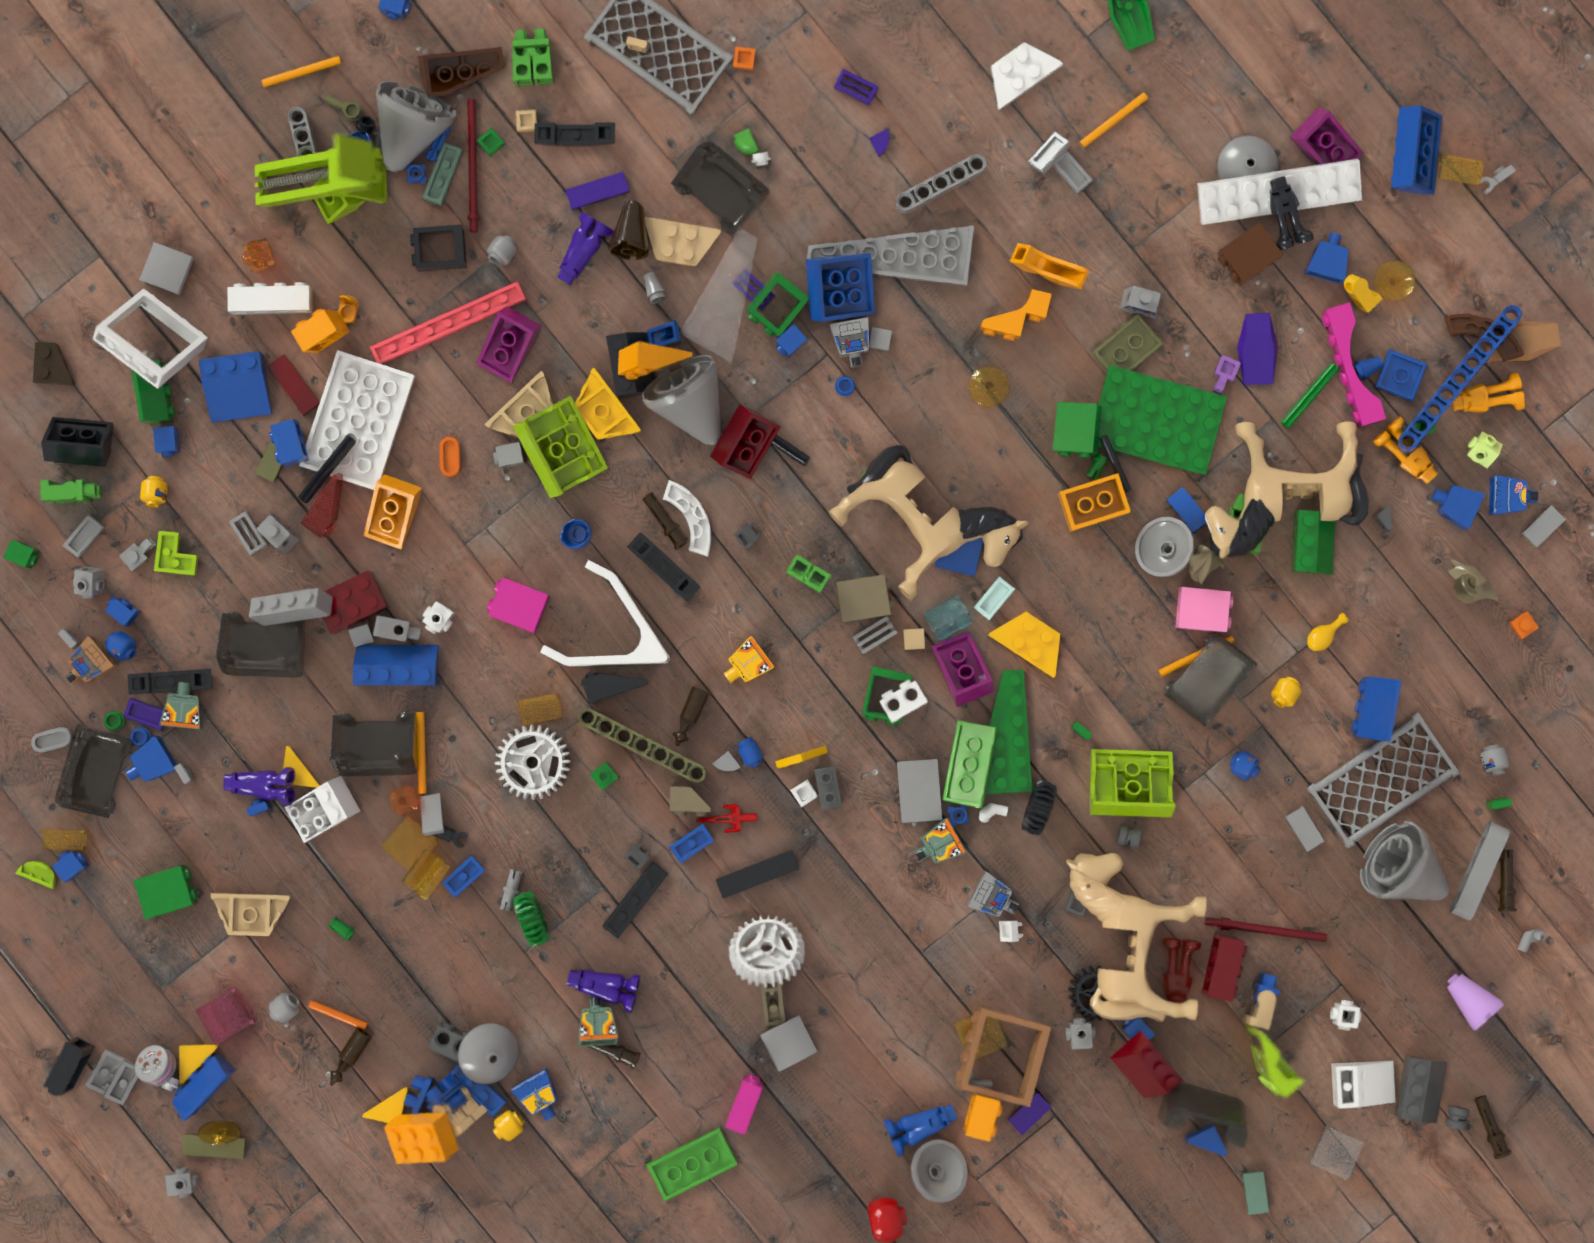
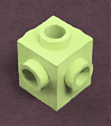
(1484, 449)

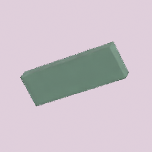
(442, 174)

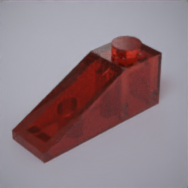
(325, 510)

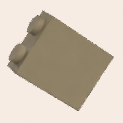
(864, 598)

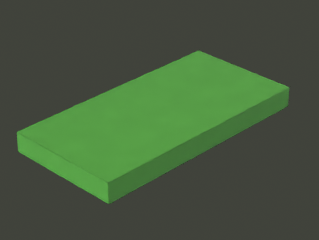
(970, 764)
(692, 1164)

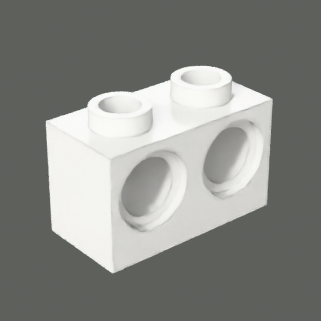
(905, 705)

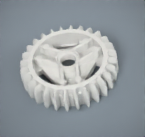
(537, 777)
(778, 960)

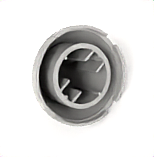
(408, 122)
(688, 398)
(1403, 865)

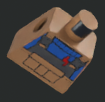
(89, 662)

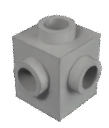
(88, 581)
(1085, 1039)
(181, 1182)

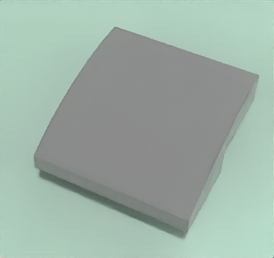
(166, 268)
(788, 1043)
(113, 1076)

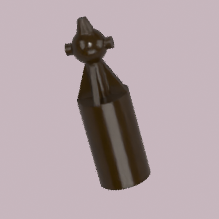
(690, 713)
(350, 1054)

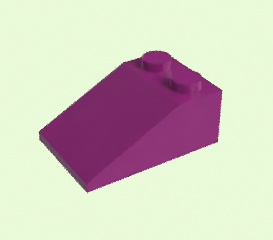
(1325, 139)
(508, 343)
(963, 669)

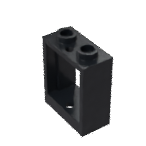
(460, 248)
(68, 1066)

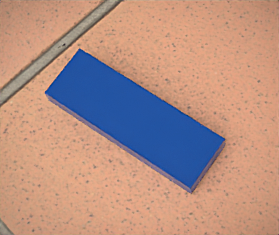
(481, 1093)

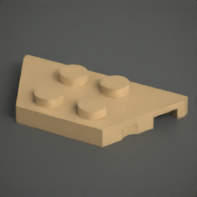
(680, 242)
(526, 402)
(250, 912)

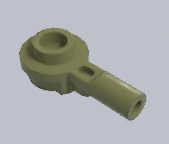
(351, 110)

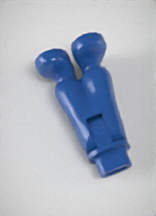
(919, 1126)

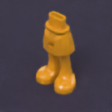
(1477, 400)
(1415, 463)

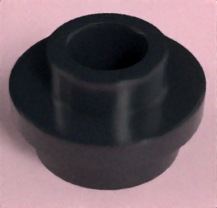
(365, 125)

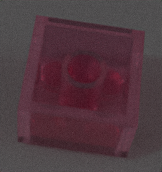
(225, 1016)

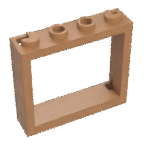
(1034, 1062)

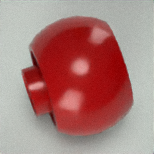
(886, 1219)

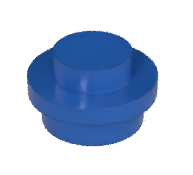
(844, 386)
(140, 736)

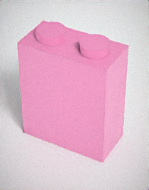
(1203, 609)

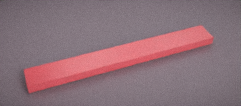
(447, 323)

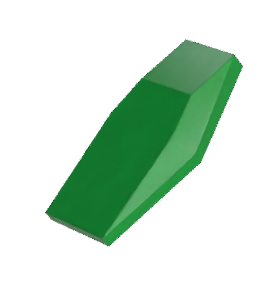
(1132, 22)

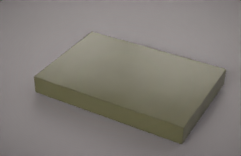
(1128, 345)

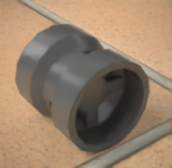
(1128, 837)
(1457, 1117)

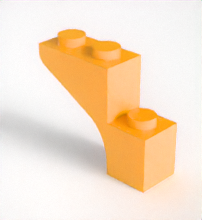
(1049, 267)
(1011, 323)

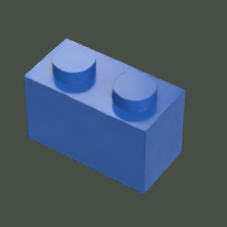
(288, 443)

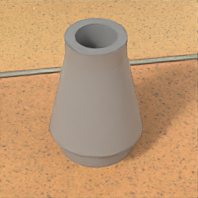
(654, 288)

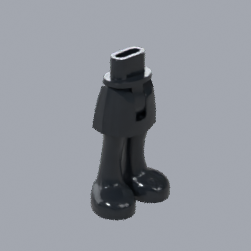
(1285, 201)

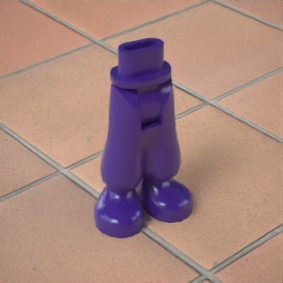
(582, 247)
(262, 784)
(606, 986)

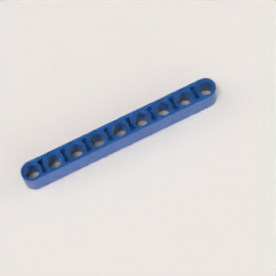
(1463, 370)

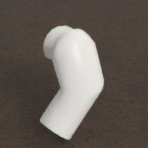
(990, 810)

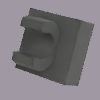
(747, 536)
(636, 856)

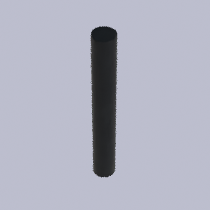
(1114, 462)

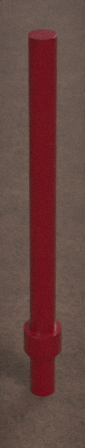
(1226, 924)

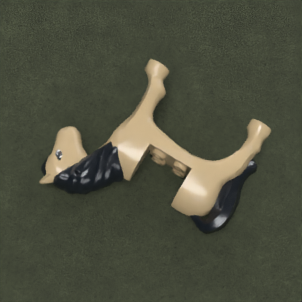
(893, 480)
(1338, 488)

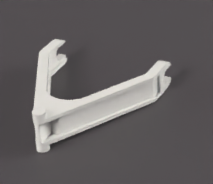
(649, 649)

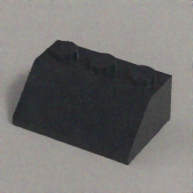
(623, 386)
(77, 441)

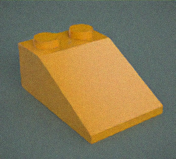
(646, 358)
(392, 511)

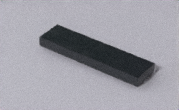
(757, 874)
(635, 899)

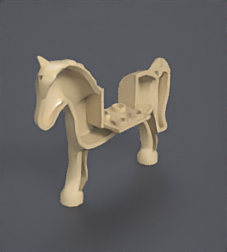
(1128, 992)

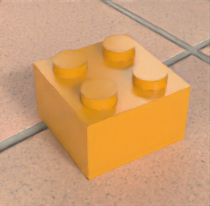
(320, 330)
(982, 1116)

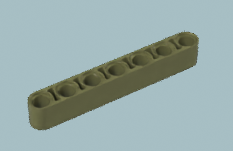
(631, 744)

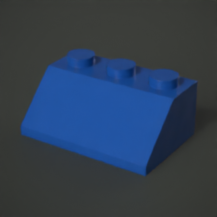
(202, 1086)

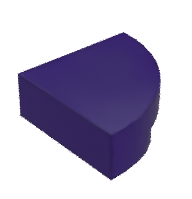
(880, 142)

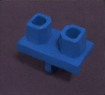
(414, 1102)

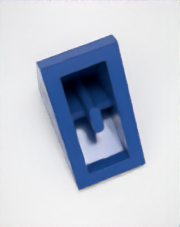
(665, 335)
(1207, 1138)

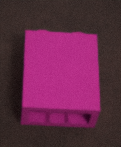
(517, 605)
(744, 1103)

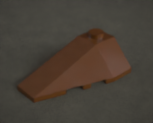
(453, 70)

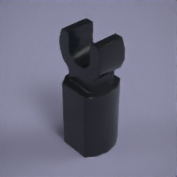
(450, 835)

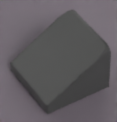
(1383, 519)

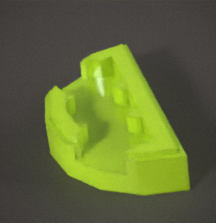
(38, 872)

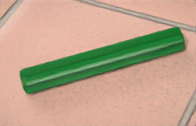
(1310, 395)

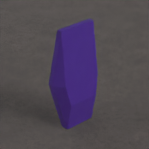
(1257, 349)

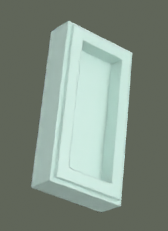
(994, 598)

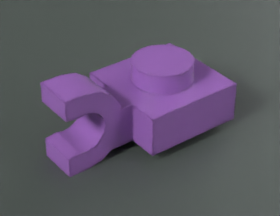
(1226, 371)

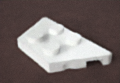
(1020, 72)

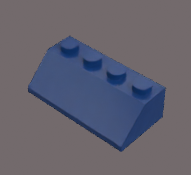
(1416, 150)
(396, 665)

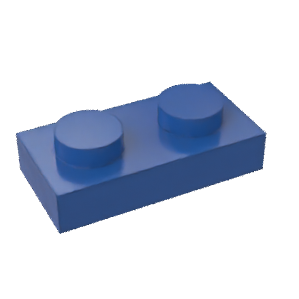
(691, 843)
(463, 876)

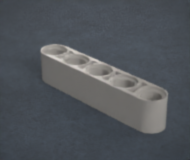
(948, 177)
(1479, 871)

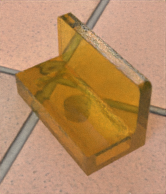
(1460, 169)
(539, 709)
(64, 839)
(425, 873)

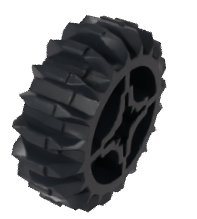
(1039, 807)
(1085, 991)

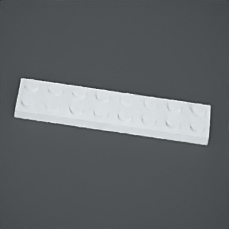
(1250, 194)

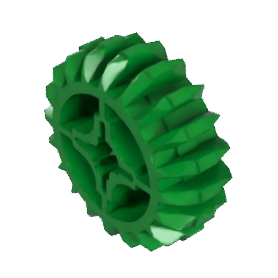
(531, 919)

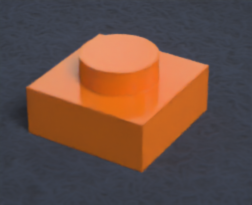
(744, 58)
(1523, 625)

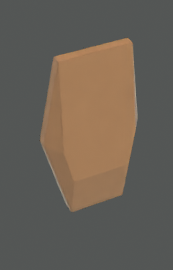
(1534, 340)

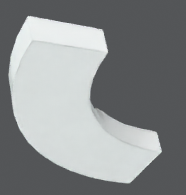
(694, 514)

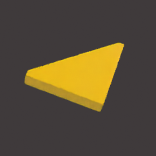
(801, 757)
(302, 774)
(192, 1057)
(389, 1108)

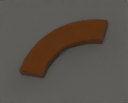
(1476, 326)

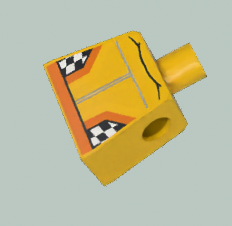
(748, 662)

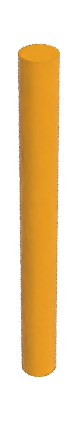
(301, 71)
(1113, 120)
(1185, 661)
(421, 753)

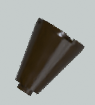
(630, 233)

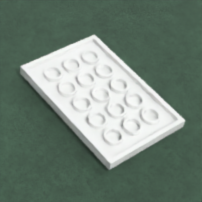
(366, 404)

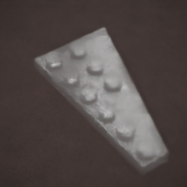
(720, 308)

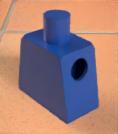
(1329, 260)
(1458, 505)
(151, 761)

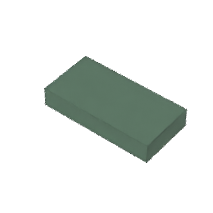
(1255, 1192)

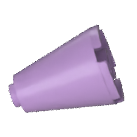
(1473, 1000)

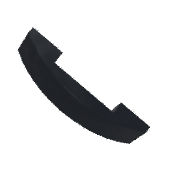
(574, 135)
(663, 566)
(168, 681)

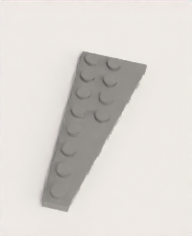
(920, 256)

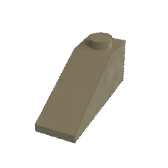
(772, 1003)

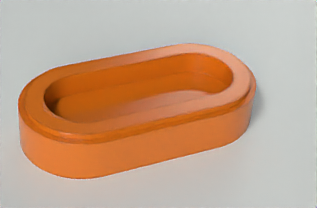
(450, 456)

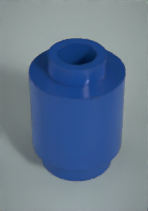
(750, 752)

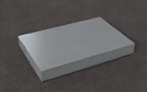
(919, 790)

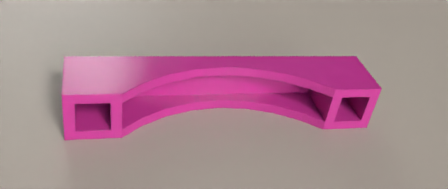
(1365, 405)

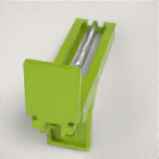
(352, 173)

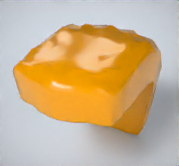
(348, 308)

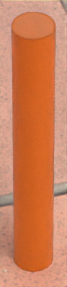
(337, 1015)

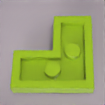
(168, 556)

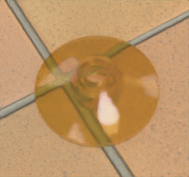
(1401, 274)
(985, 396)
(219, 1132)

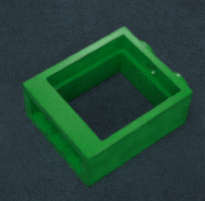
(790, 289)
(875, 671)

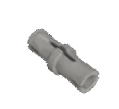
(510, 890)

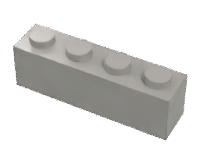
(290, 606)

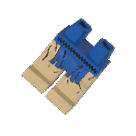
(1263, 1002)
(456, 1102)

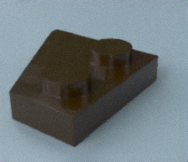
(49, 365)

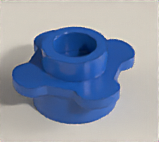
(412, 169)
(963, 815)

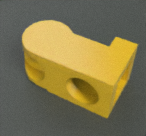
(1360, 293)

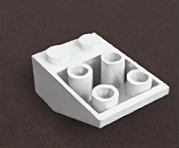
(322, 809)
(1363, 1083)

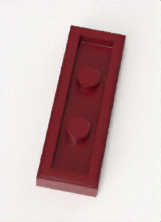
(293, 385)

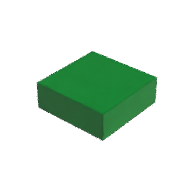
(490, 142)
(1081, 731)
(1499, 803)

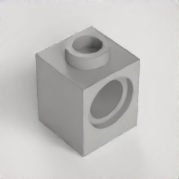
(509, 455)

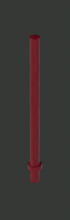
(472, 164)

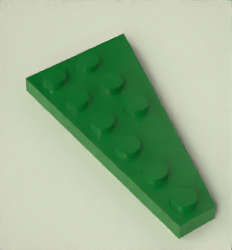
(1011, 756)

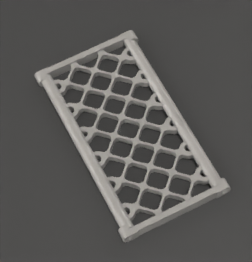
(652, 79)
(1452, 772)

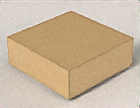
(637, 44)
(526, 120)
(914, 639)

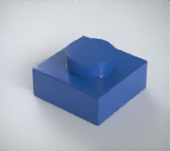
(258, 807)

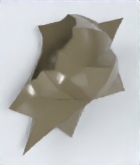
(1202, 563)
(1471, 584)

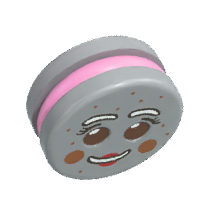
(155, 1065)

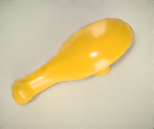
(1323, 635)

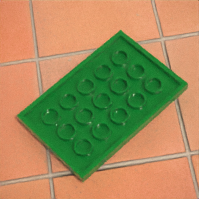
(1159, 419)

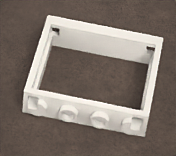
(134, 358)

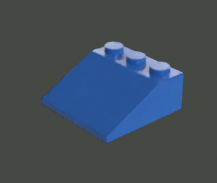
(840, 287)
(235, 386)
(1376, 708)

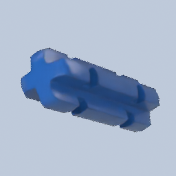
(436, 146)

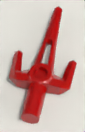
(734, 818)

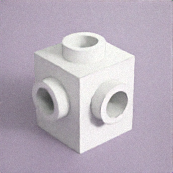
(445, 618)
(1352, 1018)

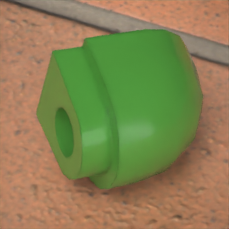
(746, 142)

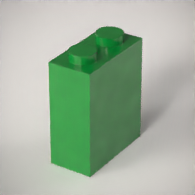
(1077, 429)
(166, 891)

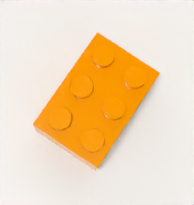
(1094, 502)
(421, 1138)

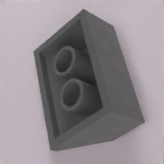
(1420, 1089)

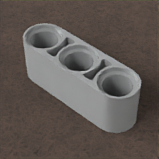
(300, 128)

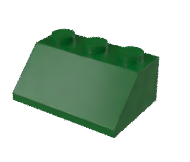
(153, 403)
(1312, 543)

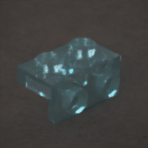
(948, 618)

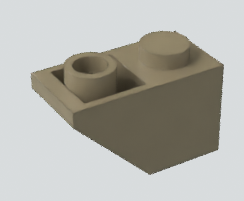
(686, 799)

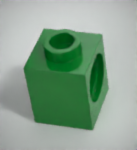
(21, 554)
(604, 775)

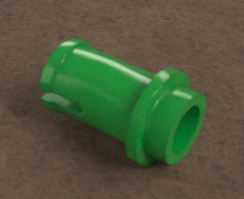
(1097, 466)
(342, 929)

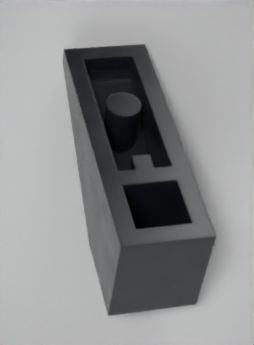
(605, 686)

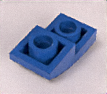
(1187, 510)

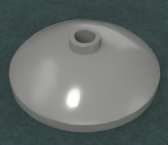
(1234, 158)
(1156, 539)
(482, 1044)
(948, 1168)

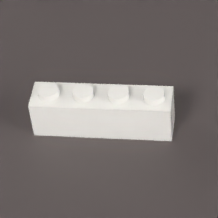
(270, 299)

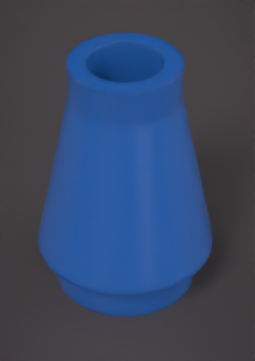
(1367, 367)

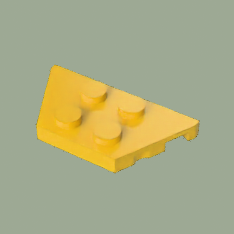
(603, 410)
(1031, 641)

